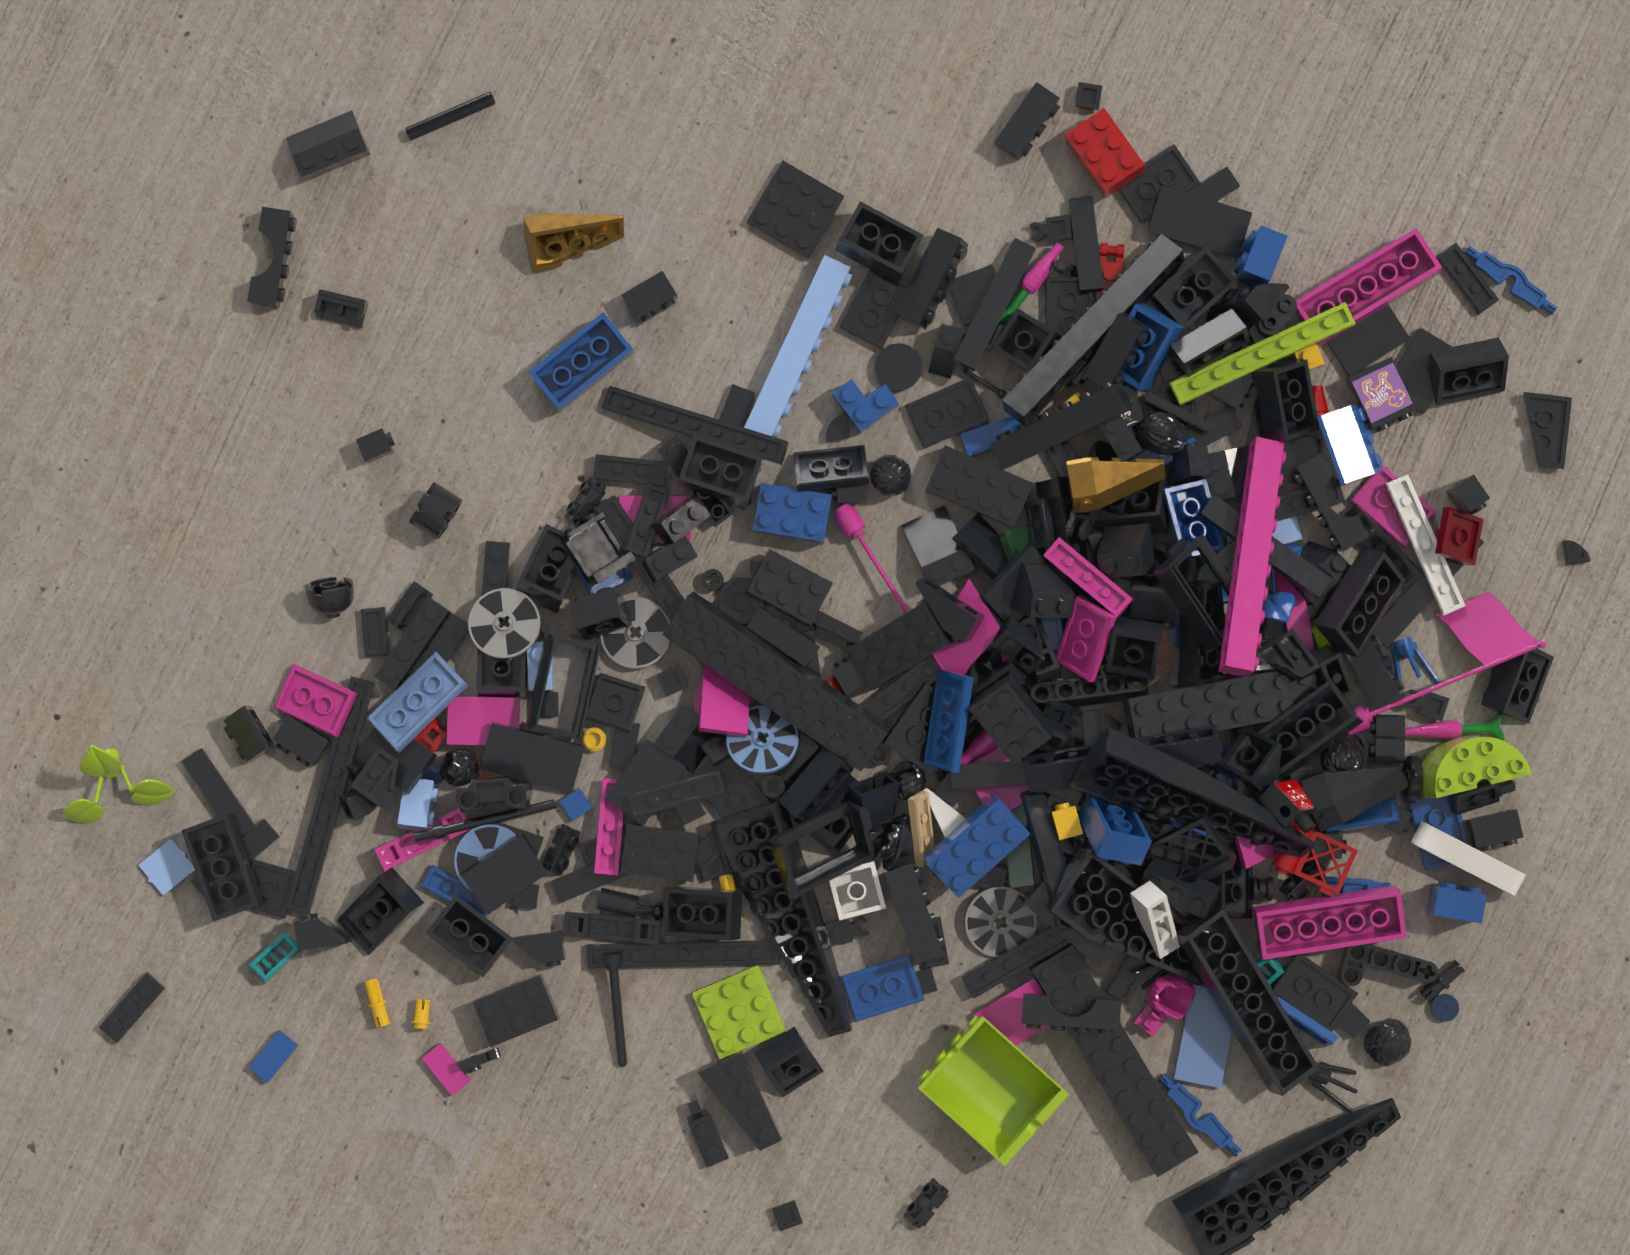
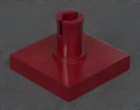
(1458, 536)

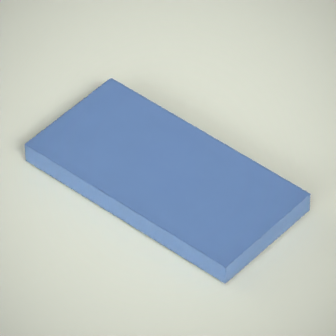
(417, 702)
(1203, 1042)

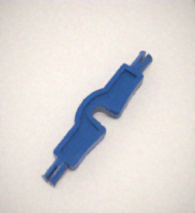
(1521, 287)
(1190, 1106)

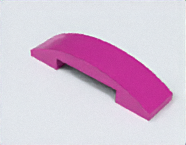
(1299, 616)
(406, 848)

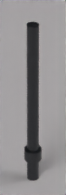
(438, 831)

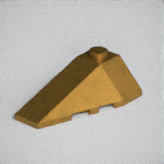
(559, 236)
(1104, 482)

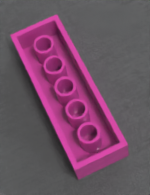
(1374, 281)
(1329, 922)

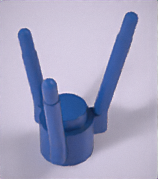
(1406, 650)

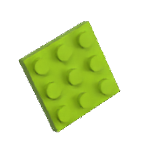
(739, 1012)

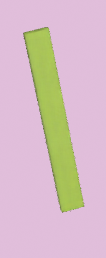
(1263, 353)

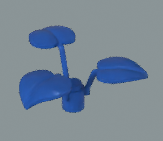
(1278, 605)

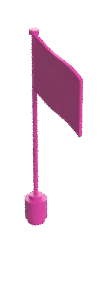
(1485, 632)
(957, 656)

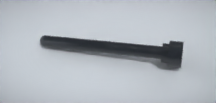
(612, 961)

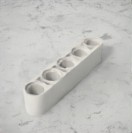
(1468, 858)

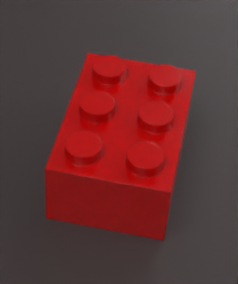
(1104, 153)

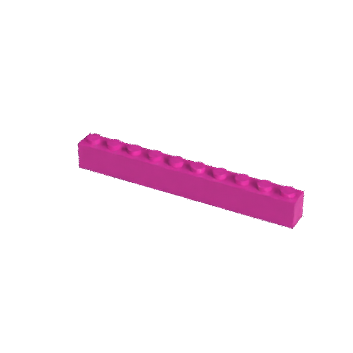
(1252, 557)

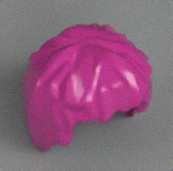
(1171, 996)

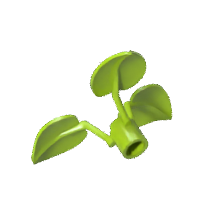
(108, 764)

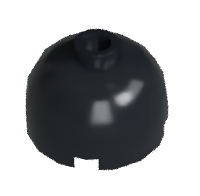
(329, 596)

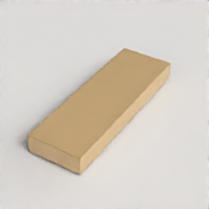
(921, 826)

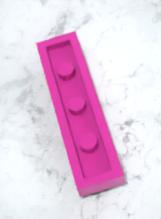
(1088, 577)
(608, 834)

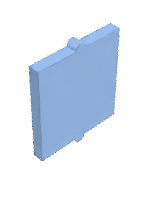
(167, 867)

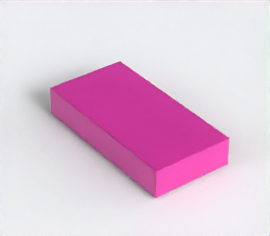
(446, 1069)

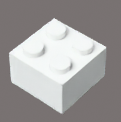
(857, 891)

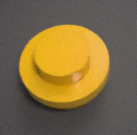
(594, 739)

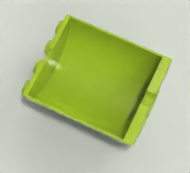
(1464, 762)
(991, 1089)

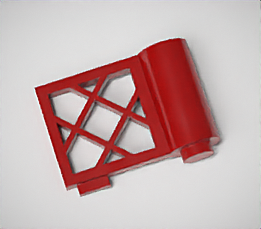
(1288, 863)

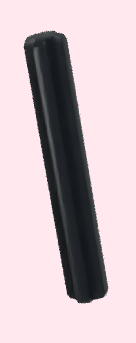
(450, 115)

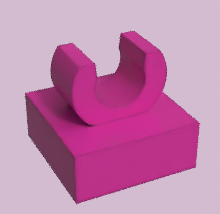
(1149, 1020)

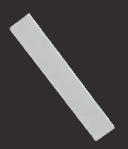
(1424, 545)

